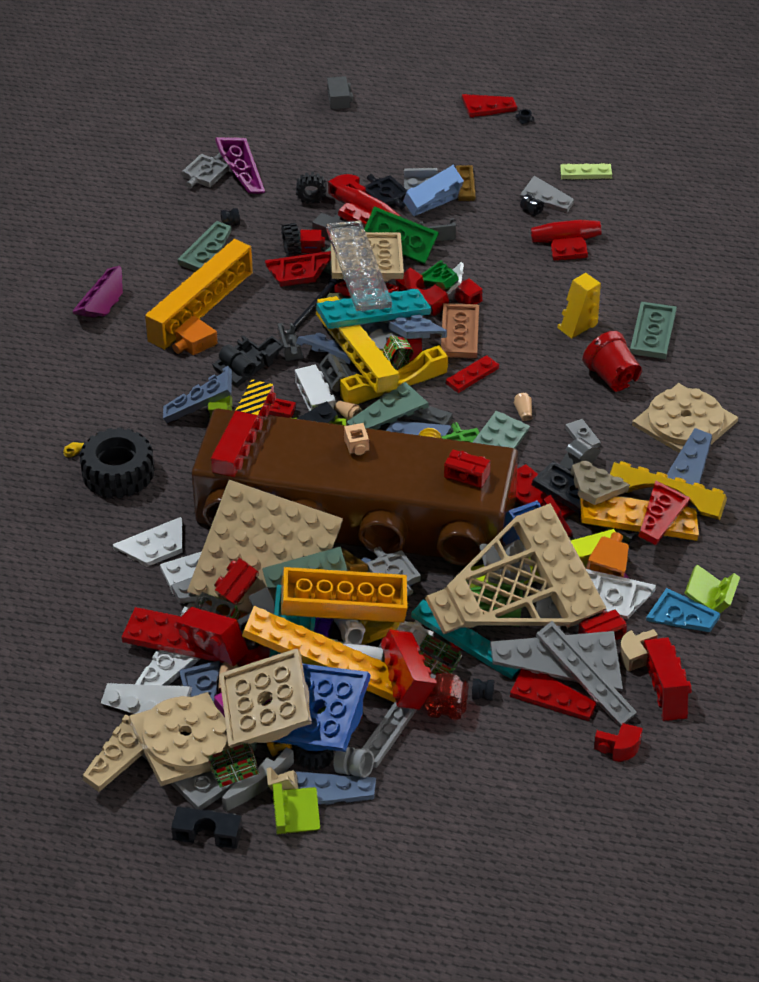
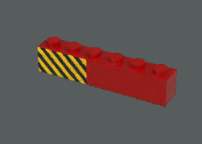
(243, 428)

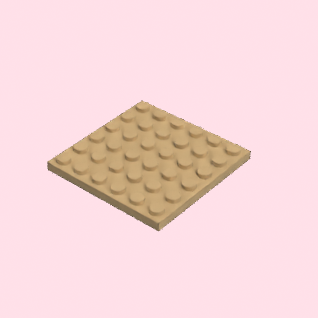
(263, 534)

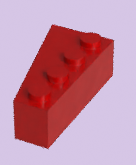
(406, 669)
(668, 678)

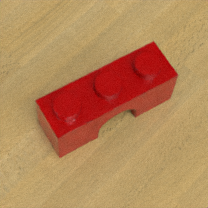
(434, 296)

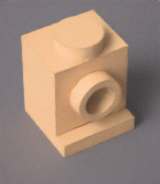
(359, 443)

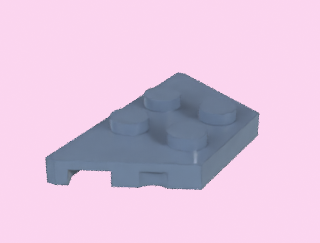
(416, 327)

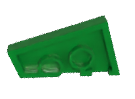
(440, 276)

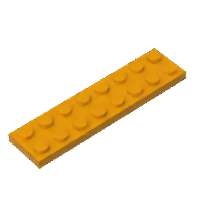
(316, 649)

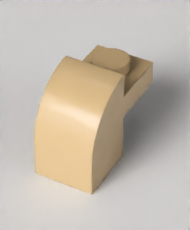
(632, 649)

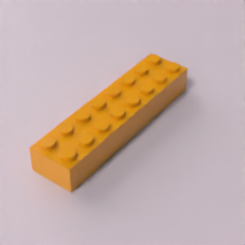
(199, 292)

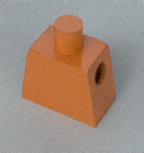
(194, 336)
(609, 556)

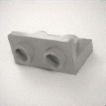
(416, 176)

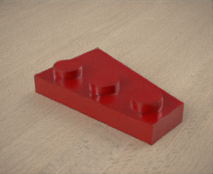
(486, 105)

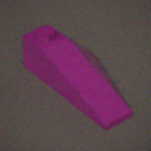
(240, 159)

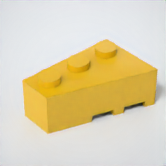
(582, 306)

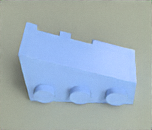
(434, 191)

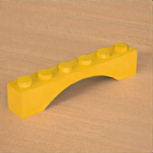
(425, 366)
(708, 502)

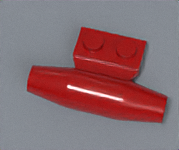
(358, 204)
(567, 237)

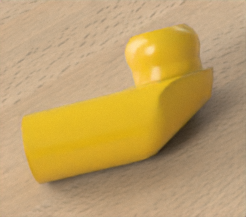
(72, 449)

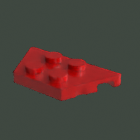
(299, 268)

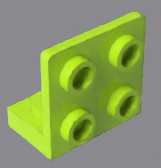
(710, 591)
(295, 809)

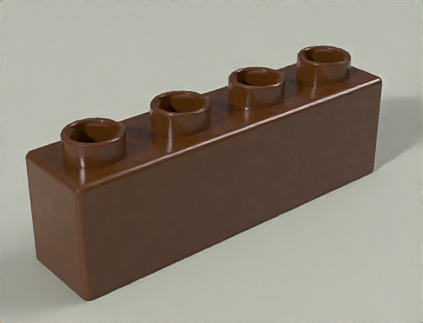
(386, 496)

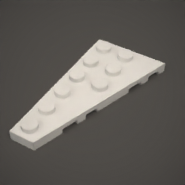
(166, 665)

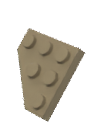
(596, 484)

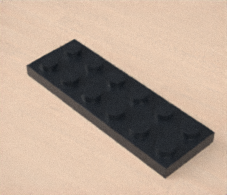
(559, 483)

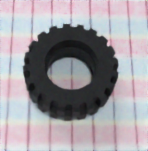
(117, 479)

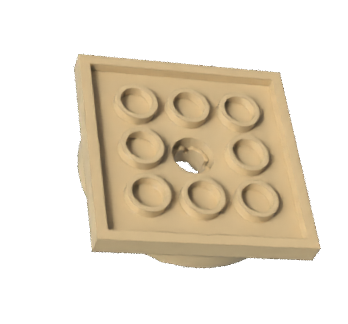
(387, 252)
(679, 411)
(250, 686)
(171, 753)

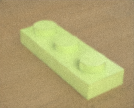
(586, 171)

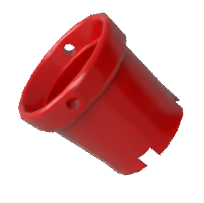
(612, 360)

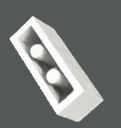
(312, 387)

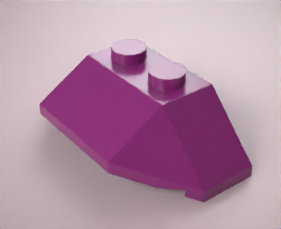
(102, 294)

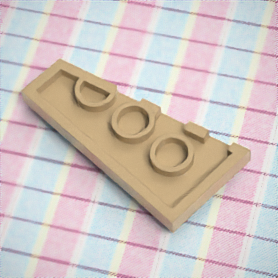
(115, 756)

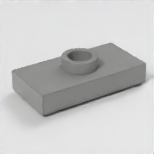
(580, 429)

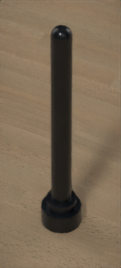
(331, 285)

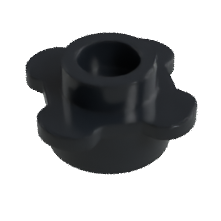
(525, 116)

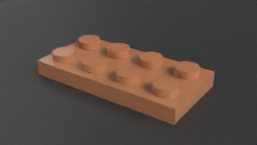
(462, 330)

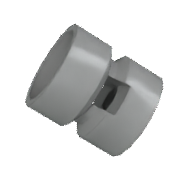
(354, 761)

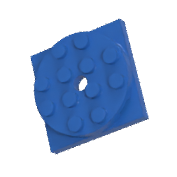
(342, 696)

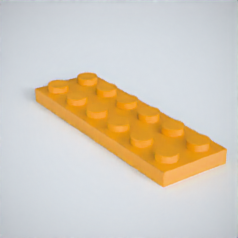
(629, 515)

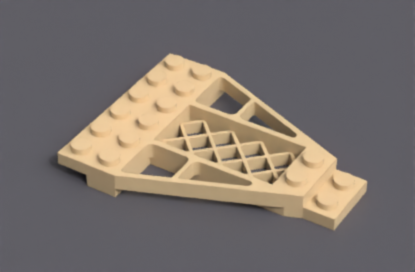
(553, 559)

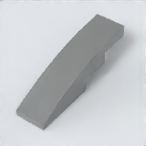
(252, 786)

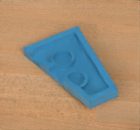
(682, 612)

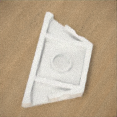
(154, 543)
(620, 592)

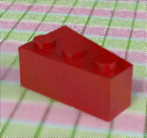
(214, 634)

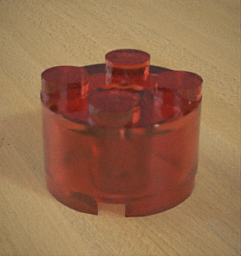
(447, 697)

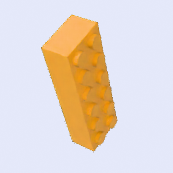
(344, 594)

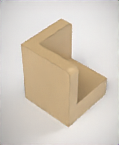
(288, 779)

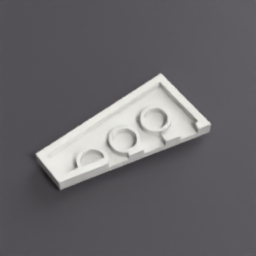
(140, 698)

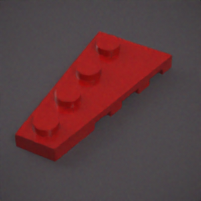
(661, 512)
(552, 694)

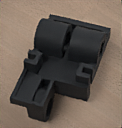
(247, 358)

